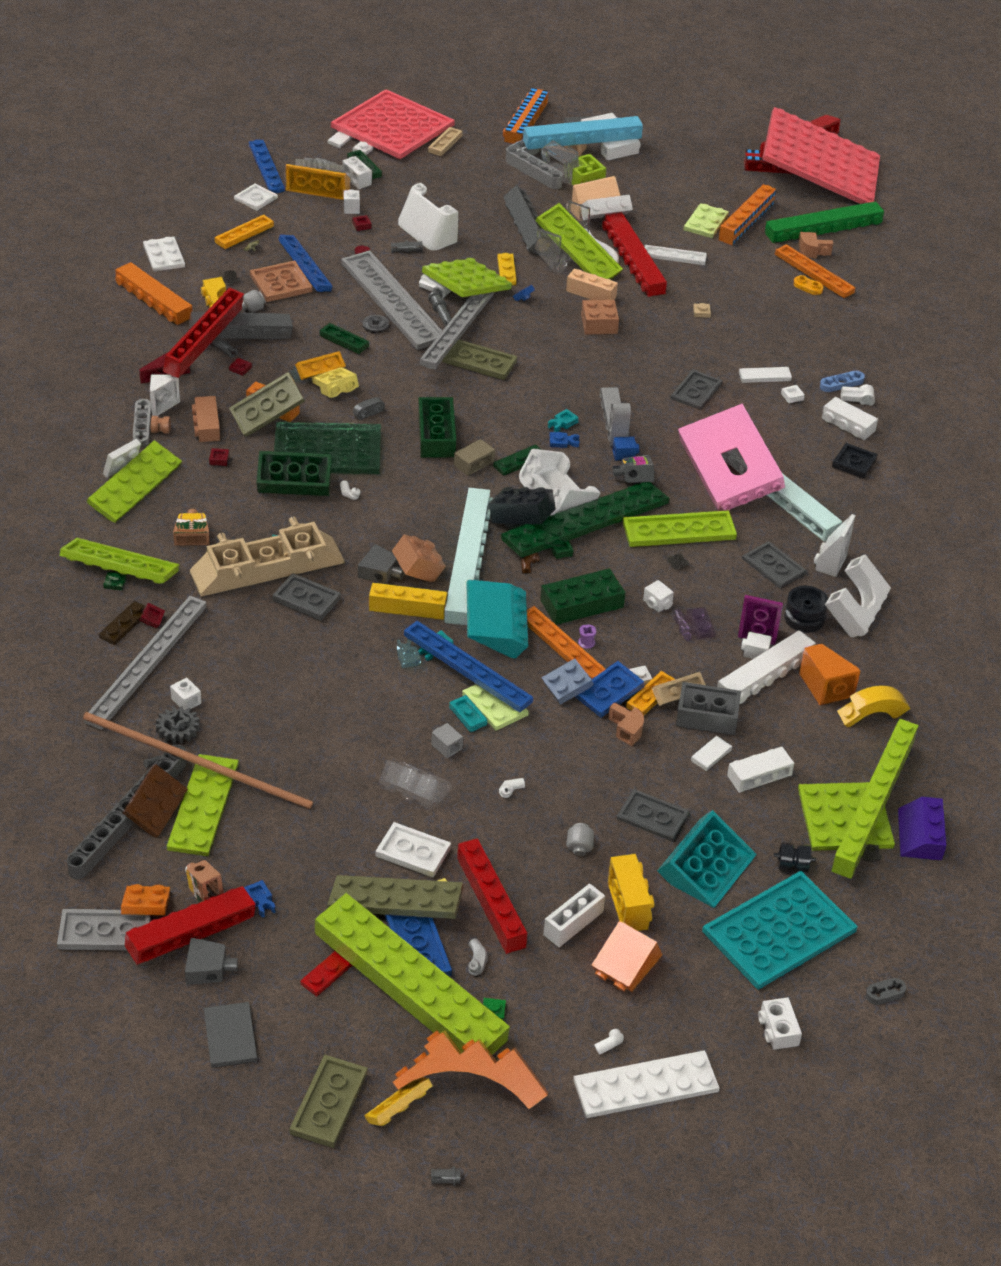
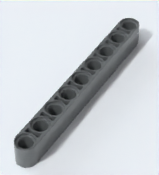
(114, 824)

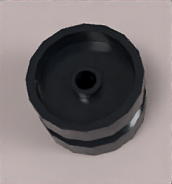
(806, 609)

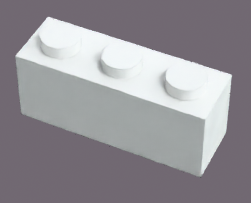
(609, 205)
(849, 418)
(760, 769)
(574, 915)

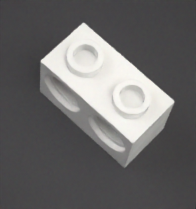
(358, 172)
(780, 1023)

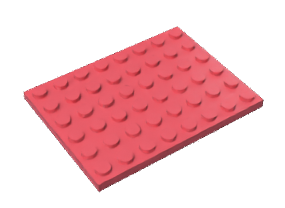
(821, 157)

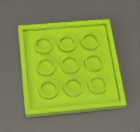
(466, 277)
(829, 813)

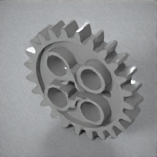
(318, 163)

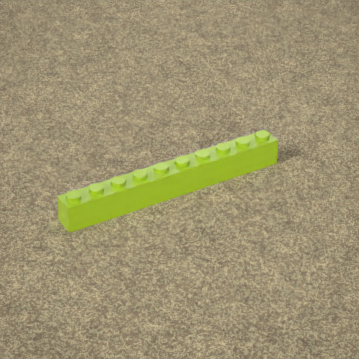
(874, 799)

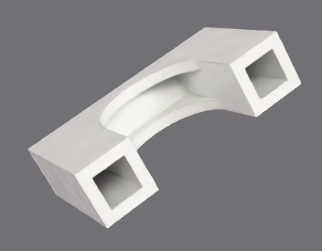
(616, 149)
(873, 591)

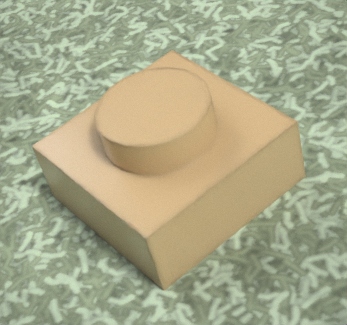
(702, 310)

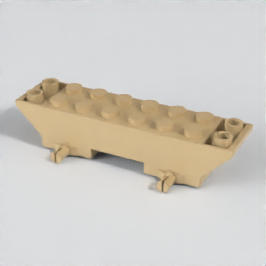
(241, 564)

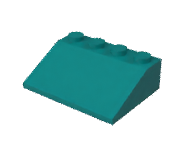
(497, 616)
(707, 860)

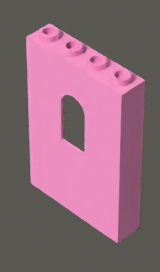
(719, 434)

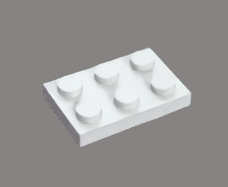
(163, 254)
(413, 849)

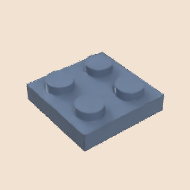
(567, 681)

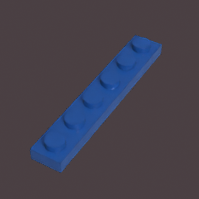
(266, 166)
(305, 263)

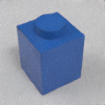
(624, 447)

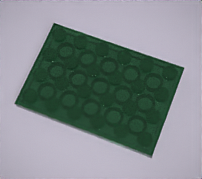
(351, 446)

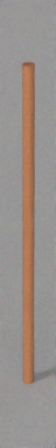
(198, 760)

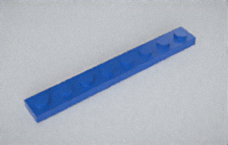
(468, 666)

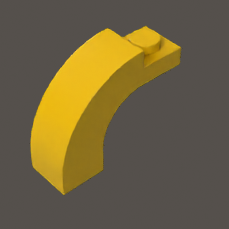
(873, 700)

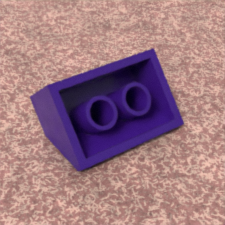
(922, 829)

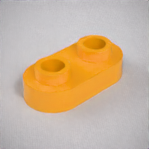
(808, 285)

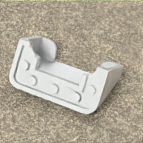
(426, 222)
(550, 471)

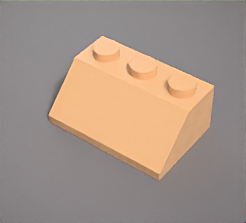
(595, 190)

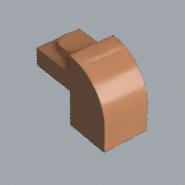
(812, 247)
(629, 723)

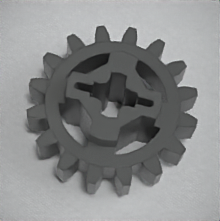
(177, 725)

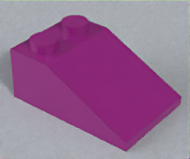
(760, 617)

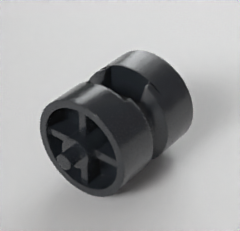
(799, 857)

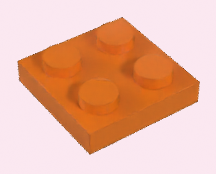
(145, 900)

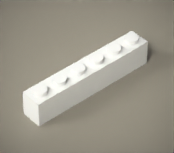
(767, 666)

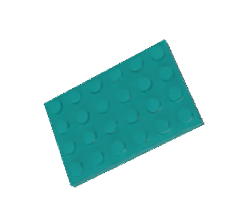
(779, 929)

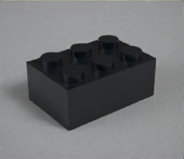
(522, 506)

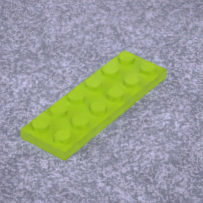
(579, 243)
(134, 481)
(679, 528)
(119, 560)
(201, 808)

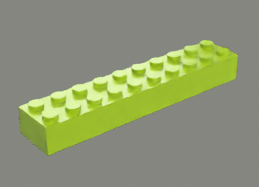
(408, 975)

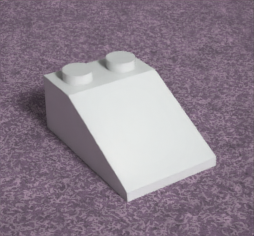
(835, 549)

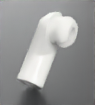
(352, 494)
(510, 785)
(614, 1040)

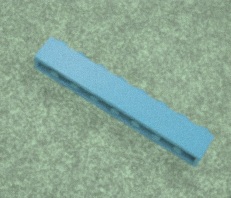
(583, 132)

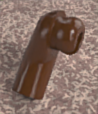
(526, 562)

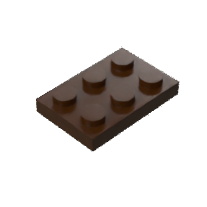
(155, 801)

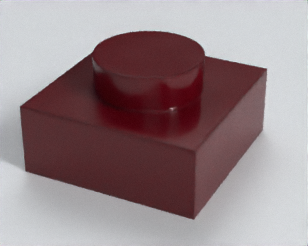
(361, 223)
(240, 366)
(219, 457)
(152, 615)

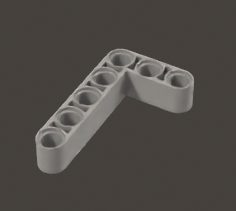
(523, 160)
(615, 413)

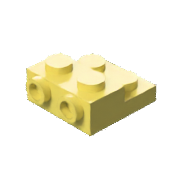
(336, 382)

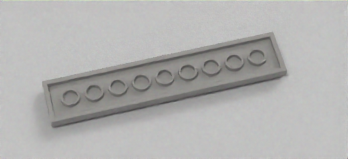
(392, 299)

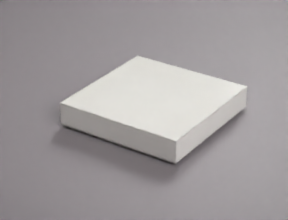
(255, 197)

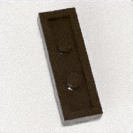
(122, 623)

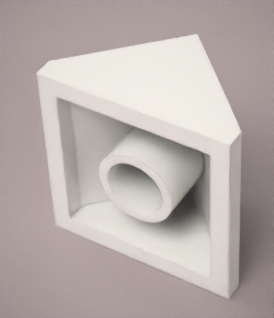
(163, 393)

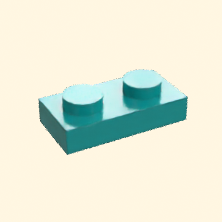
(468, 713)

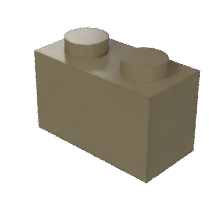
(474, 457)

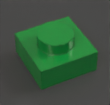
(497, 1006)

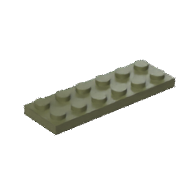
(401, 896)

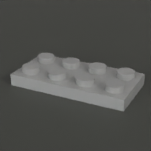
(96, 929)

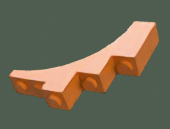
(445, 1056)

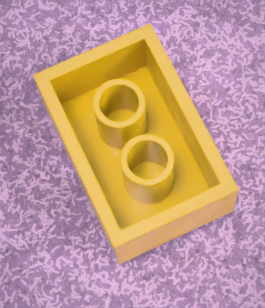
(630, 892)

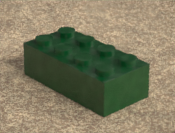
(436, 427)
(294, 473)
(582, 596)

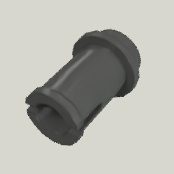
(442, 1176)

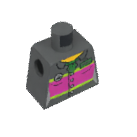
(635, 469)

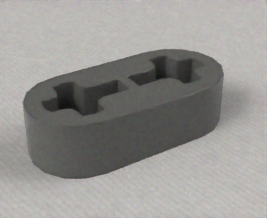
(368, 408)
(885, 990)

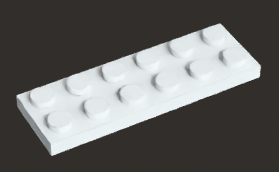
(645, 1084)

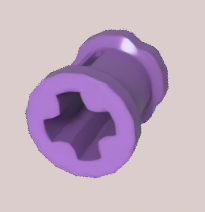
(587, 636)

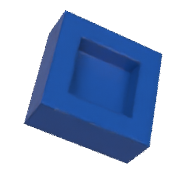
(524, 293)

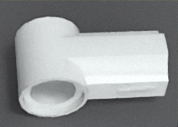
(432, 285)
(864, 394)

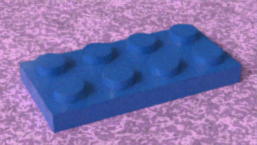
(423, 936)

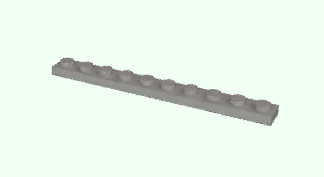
(454, 330)
(147, 660)

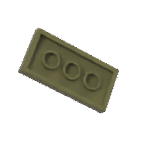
(480, 359)
(267, 404)
(328, 1101)

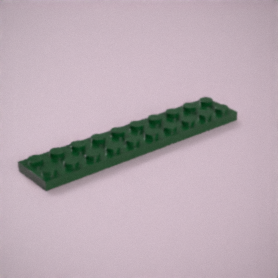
(584, 519)

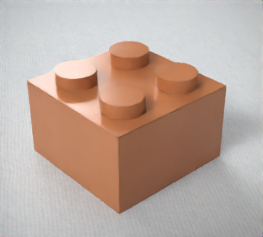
(599, 316)
(418, 558)

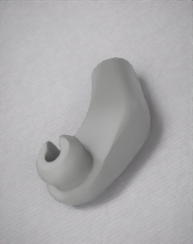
(479, 959)

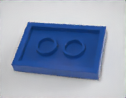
(610, 686)

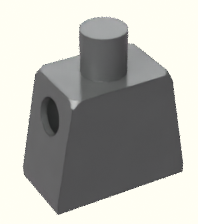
(379, 566)
(207, 962)

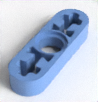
(851, 378)

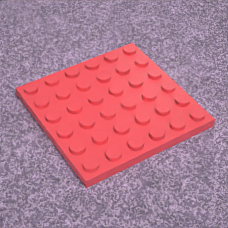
(392, 124)

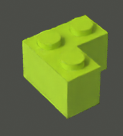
(588, 170)

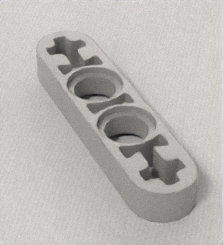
(142, 423)

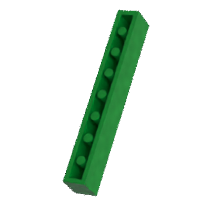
(824, 221)

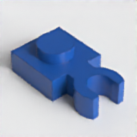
(561, 440)
(261, 897)

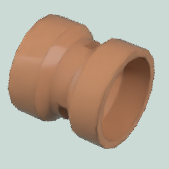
(160, 424)

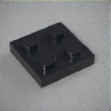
(854, 460)

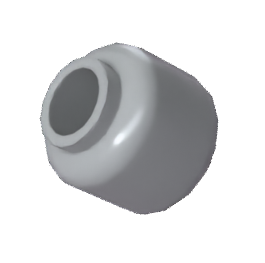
(253, 301)
(580, 839)

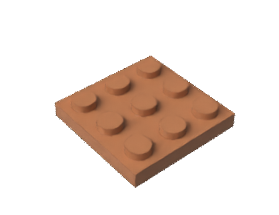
(281, 281)

